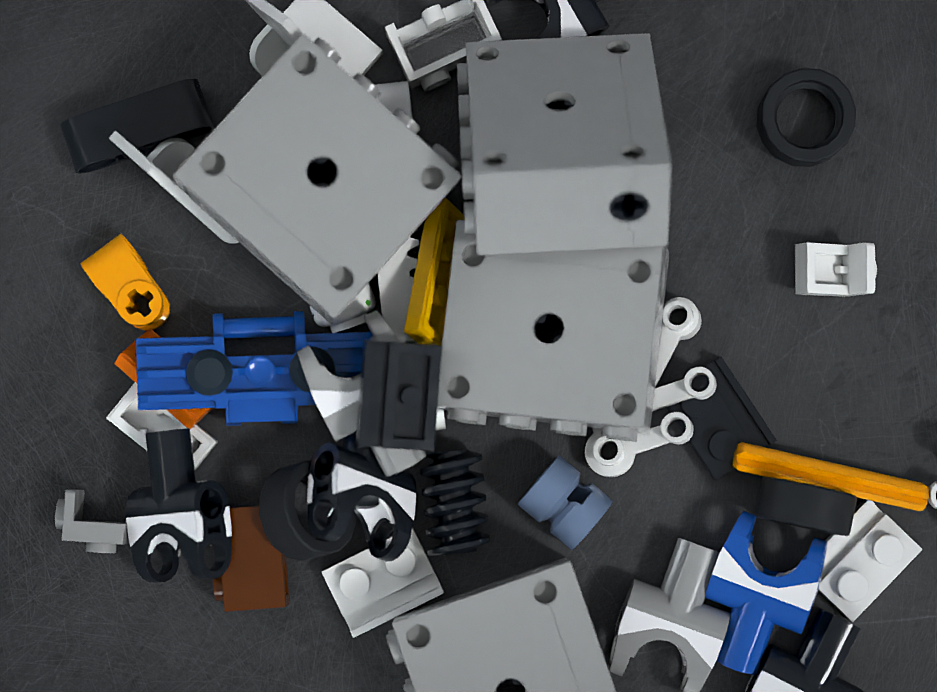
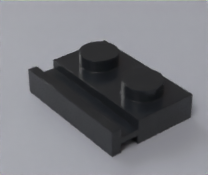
(398, 395)
(721, 420)

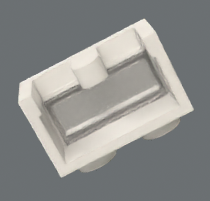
(438, 41)

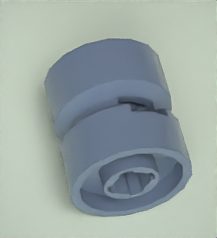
(565, 502)

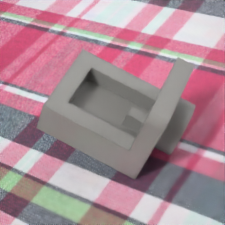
(98, 535)

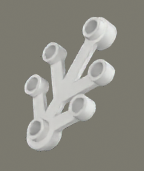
(663, 397)

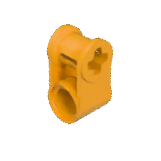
(123, 279)

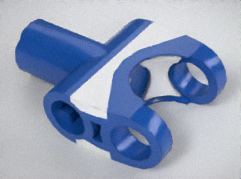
(760, 596)

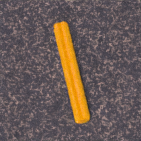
(830, 475)

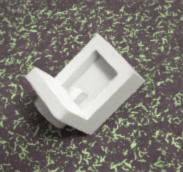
(835, 269)

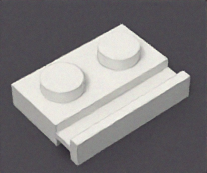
(865, 561)
(378, 590)

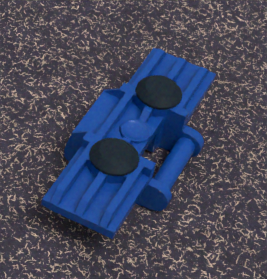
(251, 388)

